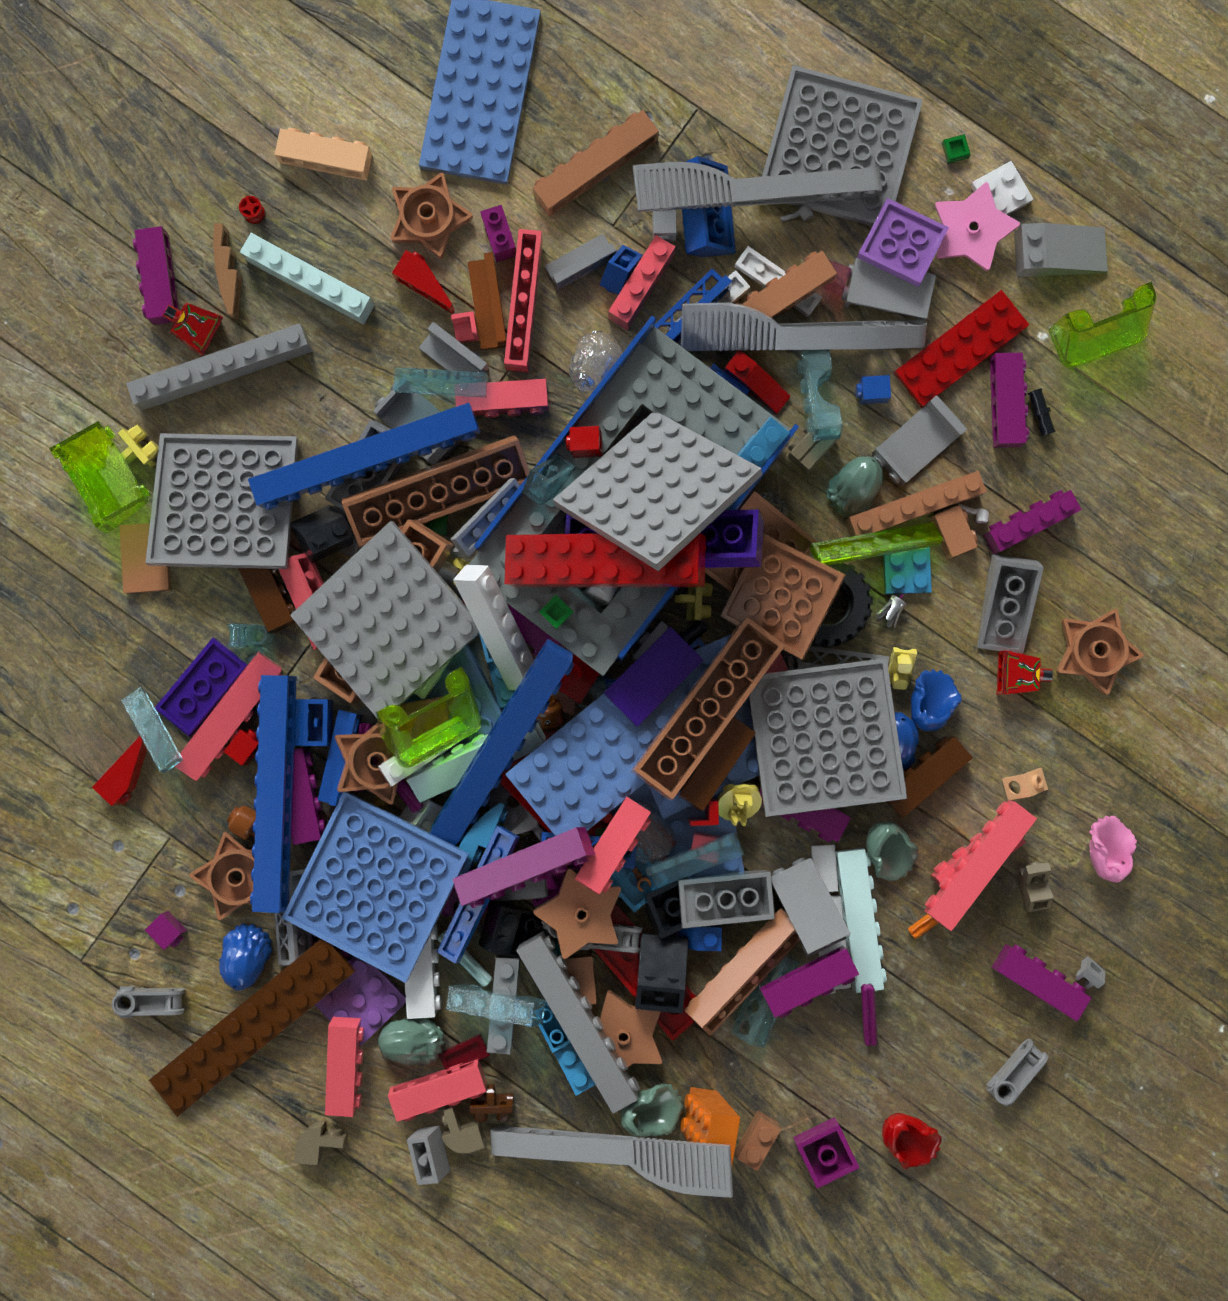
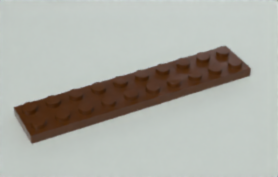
(251, 1025)

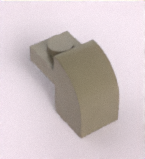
(1035, 886)
(460, 1137)
(314, 1138)

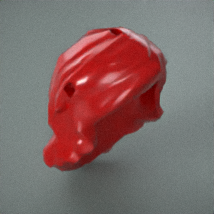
(910, 1140)

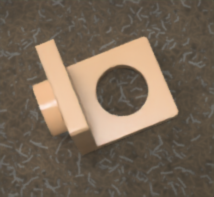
(1030, 784)

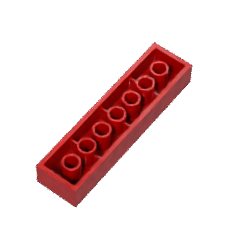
(595, 562)

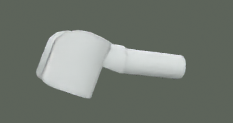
(981, 514)

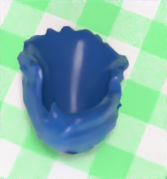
(933, 700)
(908, 738)
(244, 956)

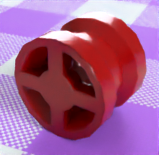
(247, 207)

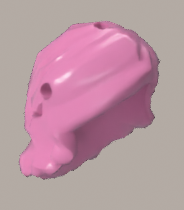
(1111, 849)

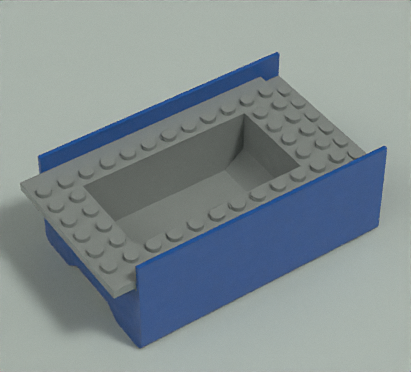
(647, 378)

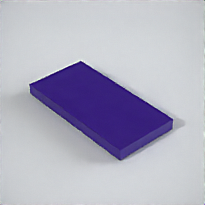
(653, 676)
(201, 687)

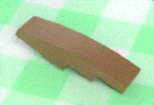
(228, 279)

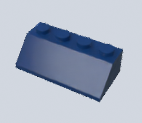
(709, 229)

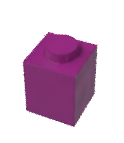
(166, 931)

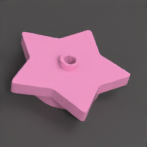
(976, 244)

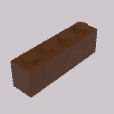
(269, 597)
(716, 764)
(930, 773)

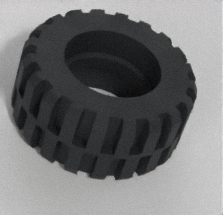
(857, 611)

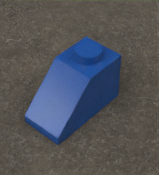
(620, 269)
(702, 938)

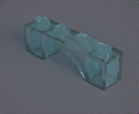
(824, 418)
(506, 1008)

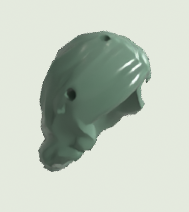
(855, 486)
(890, 850)
(411, 1041)
(653, 1112)

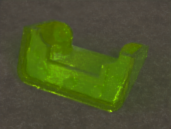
(1083, 341)
(101, 476)
(432, 727)

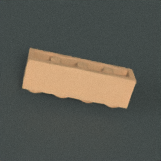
(323, 153)

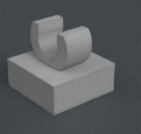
(1092, 972)

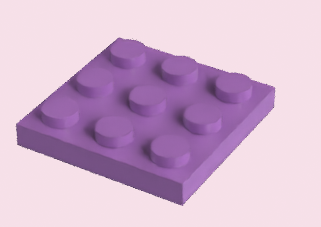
(902, 242)
(364, 995)

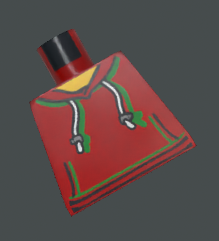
(193, 326)
(1020, 673)

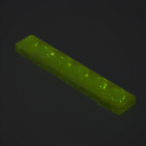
(876, 544)

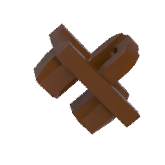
(486, 1105)

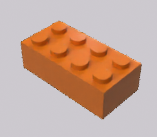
(709, 1119)

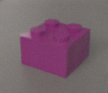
(826, 1152)

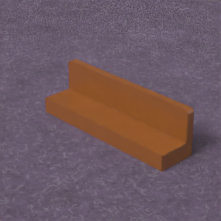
(487, 302)

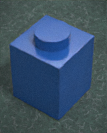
(873, 389)

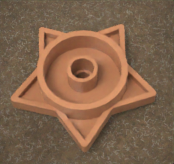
(420, 201)
(1112, 646)
(357, 770)
(218, 876)
(562, 912)
(639, 1026)

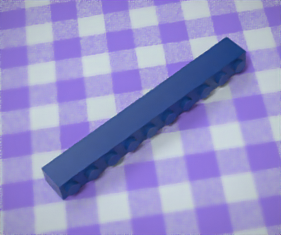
(363, 456)
(502, 742)
(274, 793)

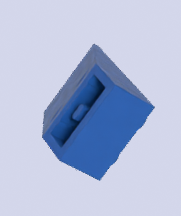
(313, 722)

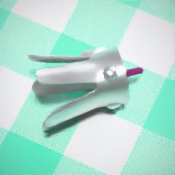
(894, 606)

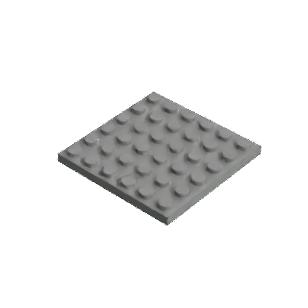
(843, 126)
(657, 489)
(206, 506)
(386, 620)
(826, 738)

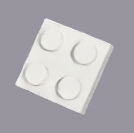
(1006, 188)

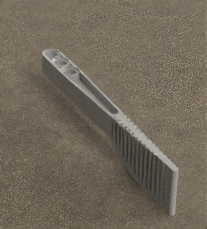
(699, 186)
(745, 328)
(672, 1164)

